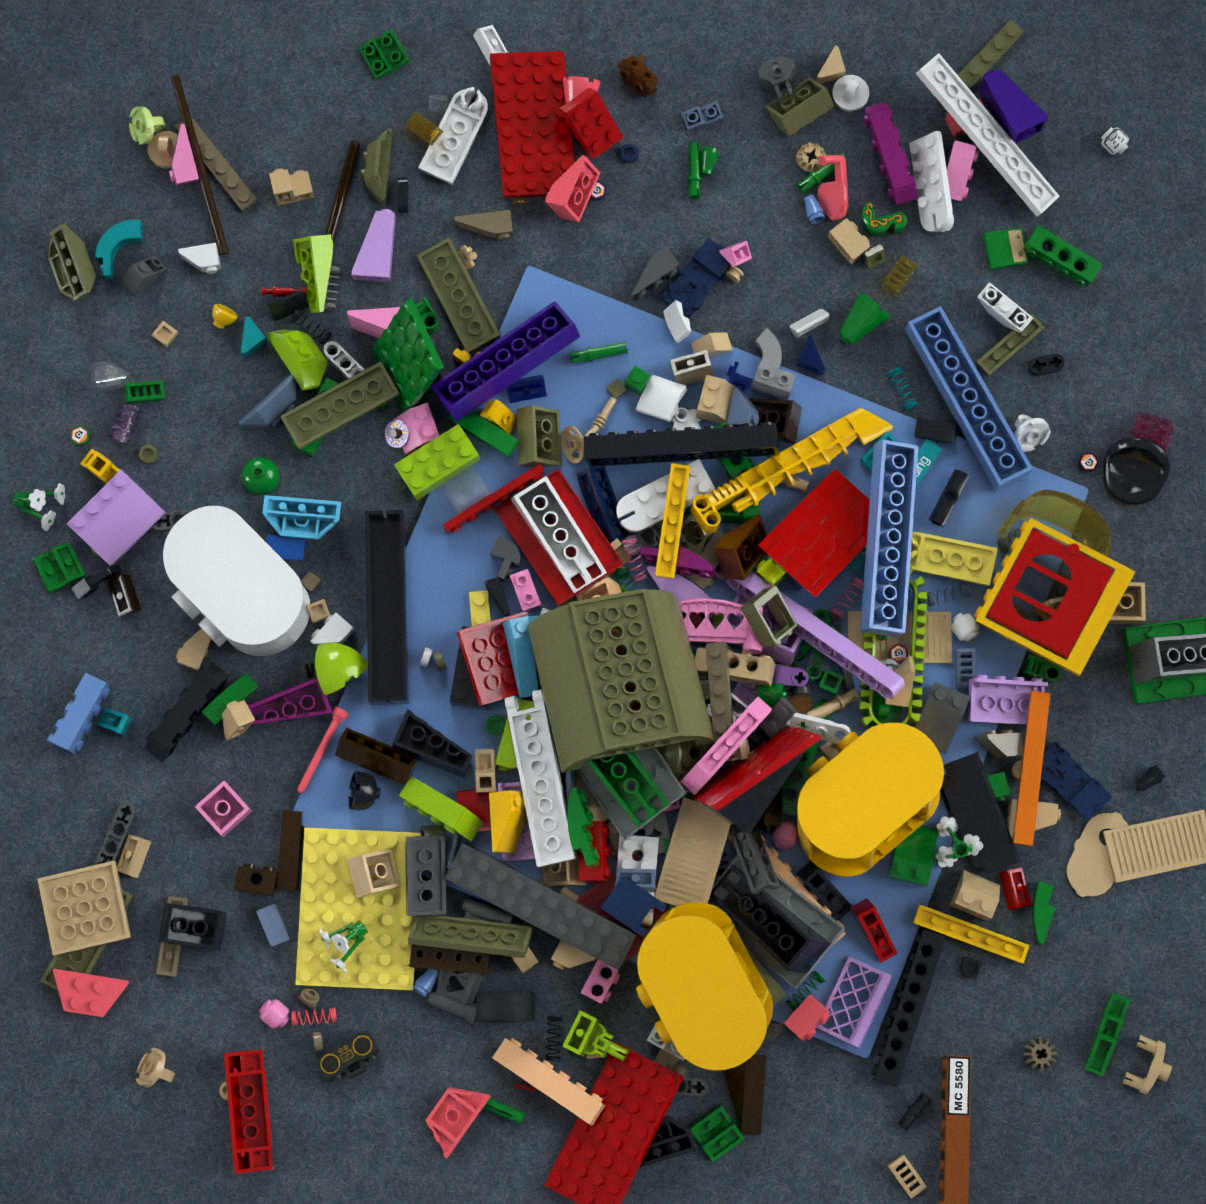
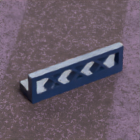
(598, 504)

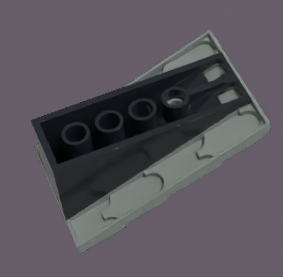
(777, 924)

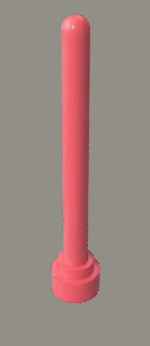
(338, 716)

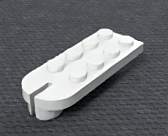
(460, 129)
(932, 183)
(650, 500)

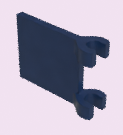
(631, 905)

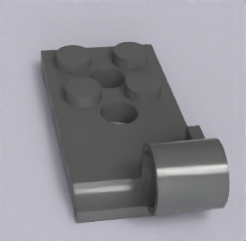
(422, 854)

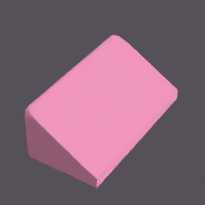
(737, 253)

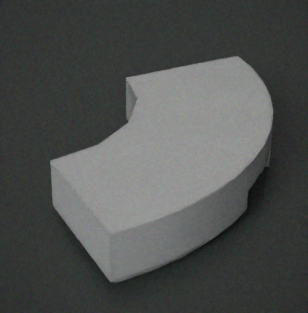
(769, 349)

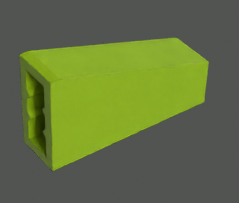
(506, 755)

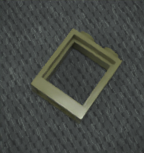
(779, 610)

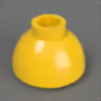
(223, 316)

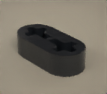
(403, 188)
(1047, 369)

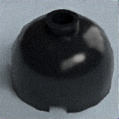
(363, 791)

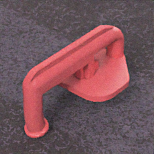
(834, 195)

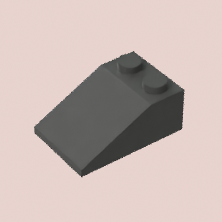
(942, 715)

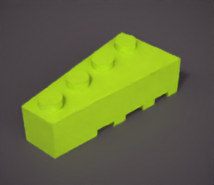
(440, 809)

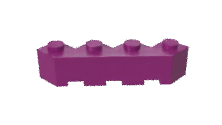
(893, 160)

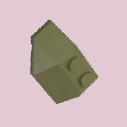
(378, 165)
(70, 263)

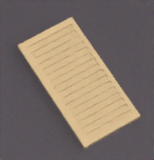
(937, 637)
(1157, 846)
(692, 855)

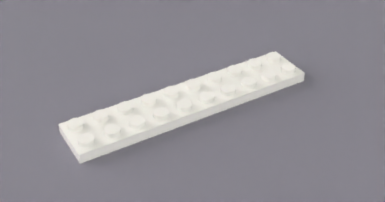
(987, 134)

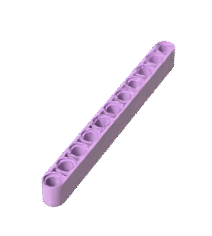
(828, 641)

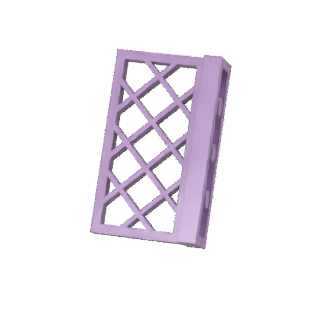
(870, 1008)

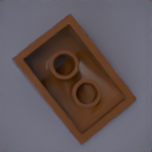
(739, 549)

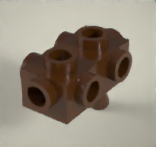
(638, 75)

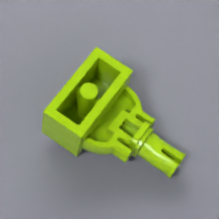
(589, 1035)

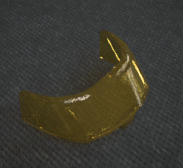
(1067, 513)

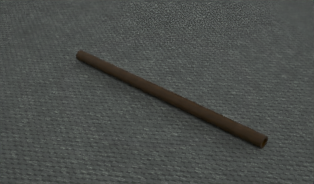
(202, 174)

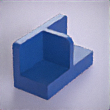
(287, 547)

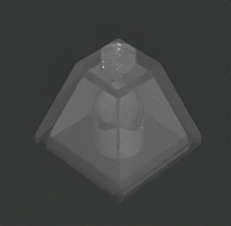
(109, 376)

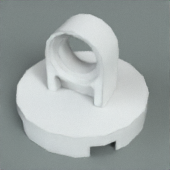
(850, 93)
(1031, 432)

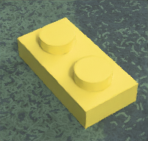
(479, 607)

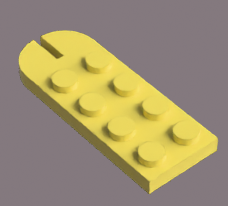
(952, 558)

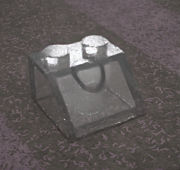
(465, 490)

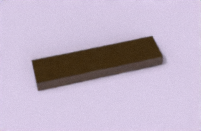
(289, 849)

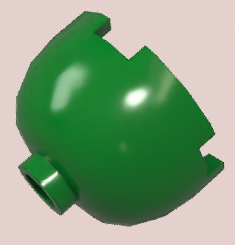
(262, 482)

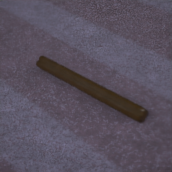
(342, 189)

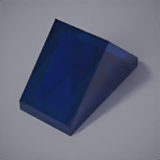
(810, 358)

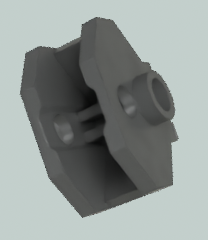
(778, 76)

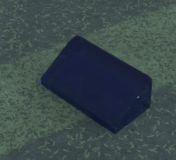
(527, 389)

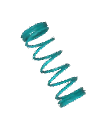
(895, 372)

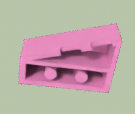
(960, 169)

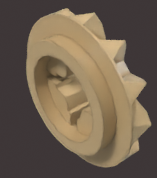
(802, 158)

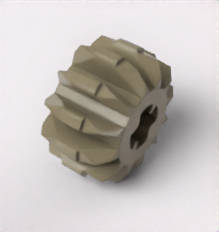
(1042, 1061)

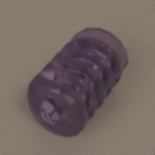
(124, 423)

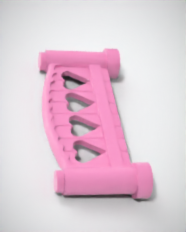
(724, 632)

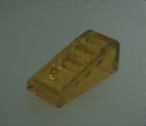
(887, 284)

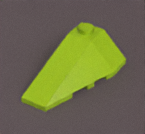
(315, 257)

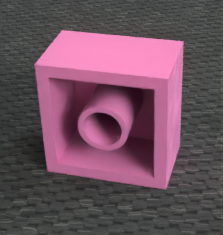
(223, 808)

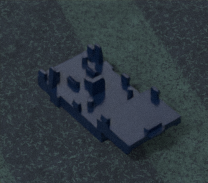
(697, 278)
(1072, 782)

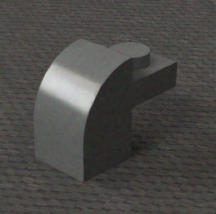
(508, 553)

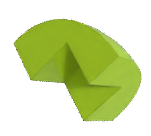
(337, 665)

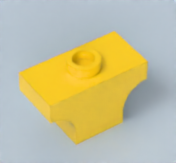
(499, 415)
(99, 466)

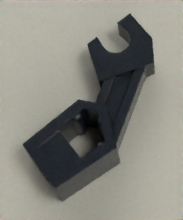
(91, 583)

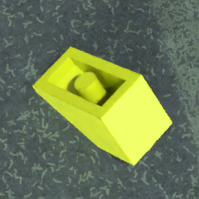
(770, 572)

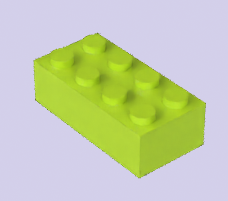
(437, 462)

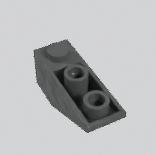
(658, 268)

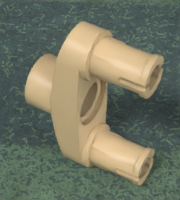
(1157, 1069)

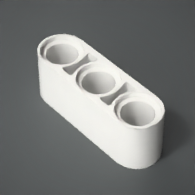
(340, 357)

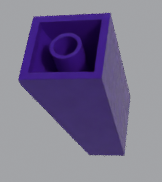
(1011, 106)

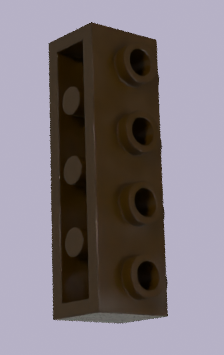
(373, 756)
(449, 959)

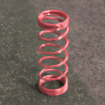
(333, 1016)

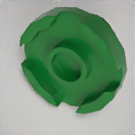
(883, 712)

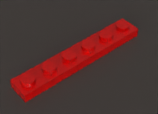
(500, 495)

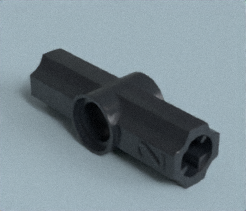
(943, 508)

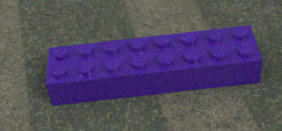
(505, 361)

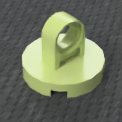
(144, 125)

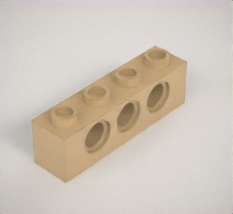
(761, 676)

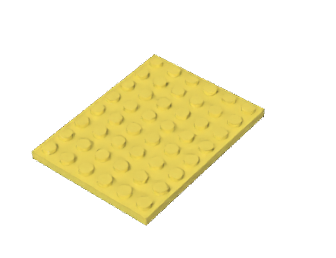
(331, 903)

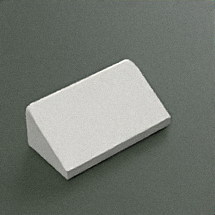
(489, 41)
(809, 322)

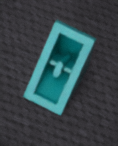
(252, 338)
(115, 721)

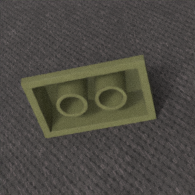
(803, 108)
(539, 437)

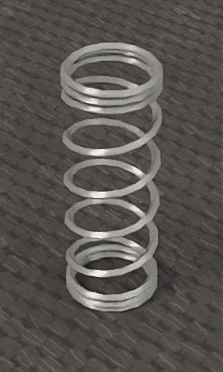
(335, 270)

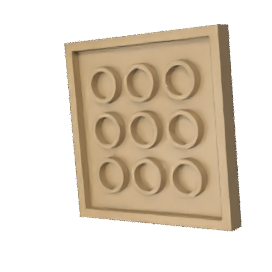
(84, 908)

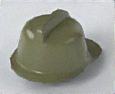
(695, 535)

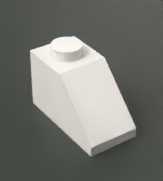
(202, 257)

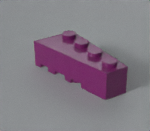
(294, 703)

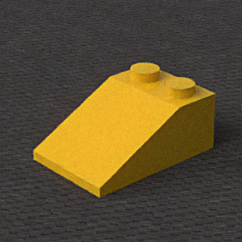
(507, 820)

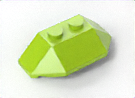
(300, 356)

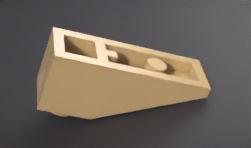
(194, 650)

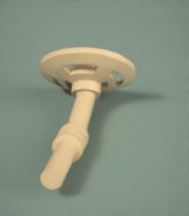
(575, 441)

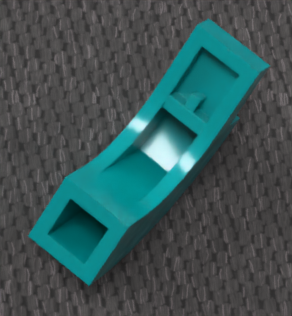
(112, 240)

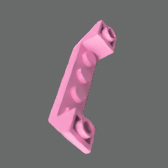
(726, 745)

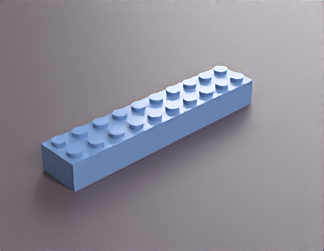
(968, 398)
(889, 538)

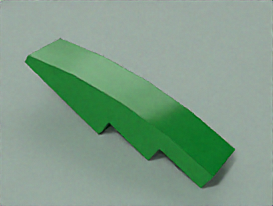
(487, 433)
(1107, 1034)

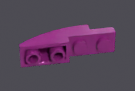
(686, 564)

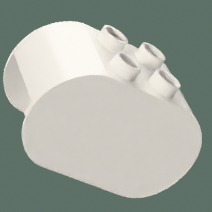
(234, 582)

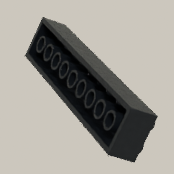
(681, 445)

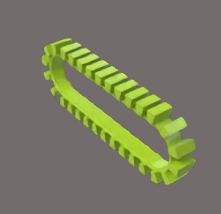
(917, 656)

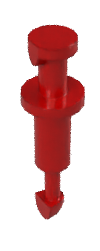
(280, 290)

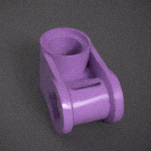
(785, 675)

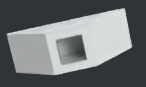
(1004, 309)

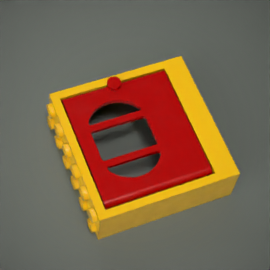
(1068, 620)

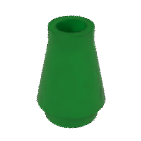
(708, 160)

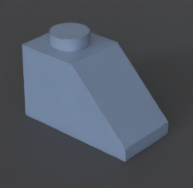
(742, 410)

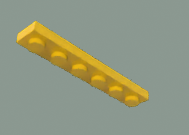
(672, 521)
(970, 934)

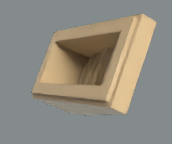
(892, 1167)

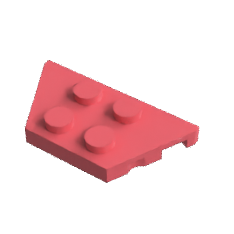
(87, 992)
(454, 1116)

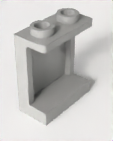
(773, 382)

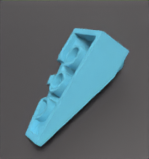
(522, 655)

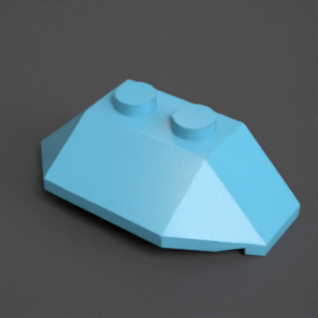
(301, 516)

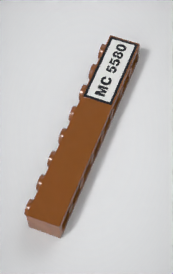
(955, 1129)

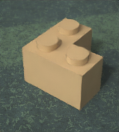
(291, 187)

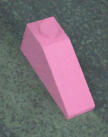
(183, 165)

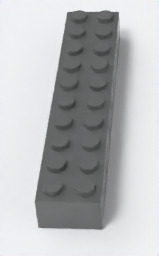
(541, 905)

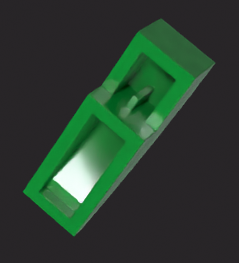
(238, 691)
(1041, 911)

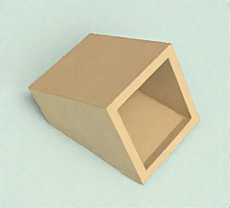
(976, 896)

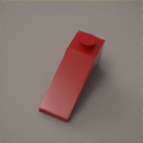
(874, 929)

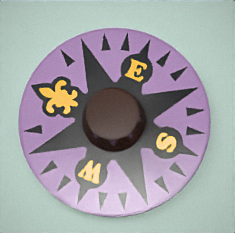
(396, 433)

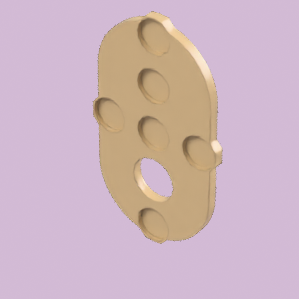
(1089, 865)

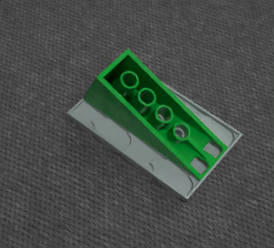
(632, 787)

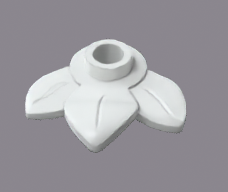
(689, 419)

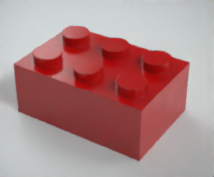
(591, 123)

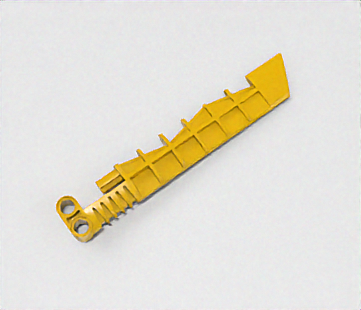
(803, 456)

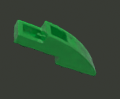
(579, 820)

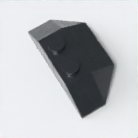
(669, 1141)

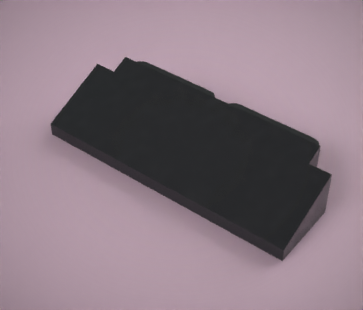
(977, 812)

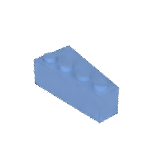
(80, 713)

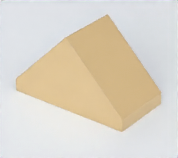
(833, 67)
(714, 344)

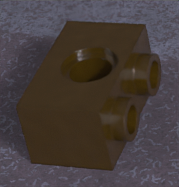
(265, 887)

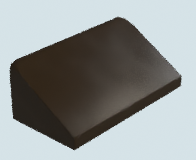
(124, 595)

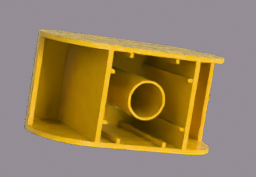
(868, 798)
(704, 987)

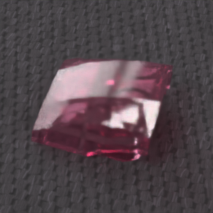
(1153, 429)

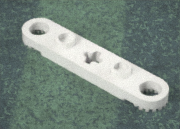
(822, 727)

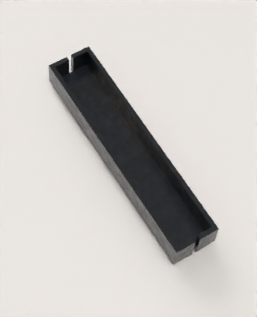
(386, 607)

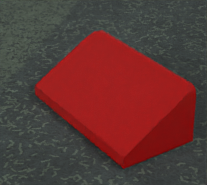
(1015, 888)

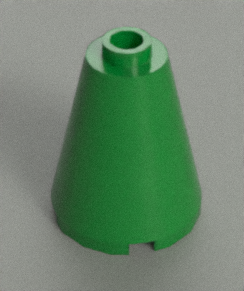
(862, 319)

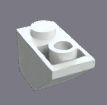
(334, 630)

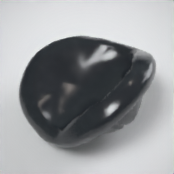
(1135, 470)

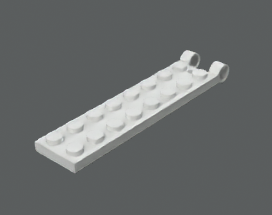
(540, 781)

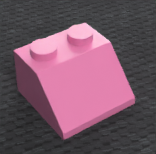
(420, 427)

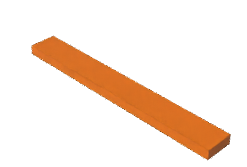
(1031, 768)

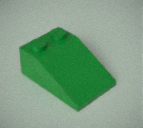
(914, 857)

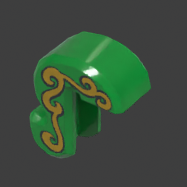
(880, 225)

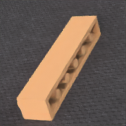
(548, 1081)

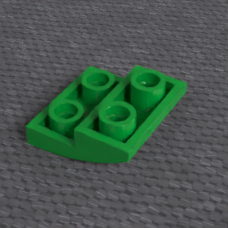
(384, 54)

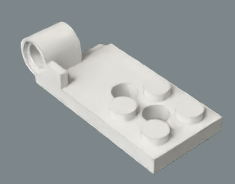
(649, 847)

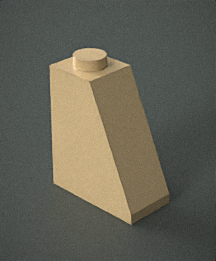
(1046, 816)

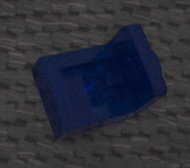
(738, 380)

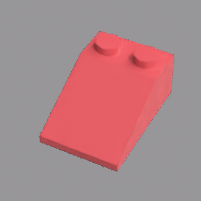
(573, 189)

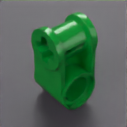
(427, 314)
(1040, 669)

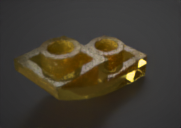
(424, 128)

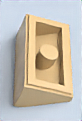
(133, 856)

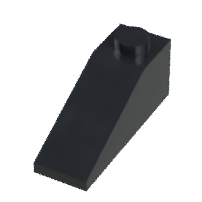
(824, 890)

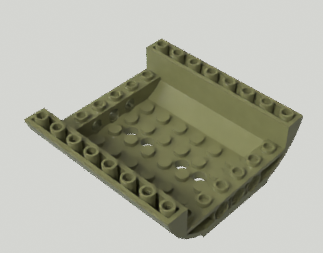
(587, 678)

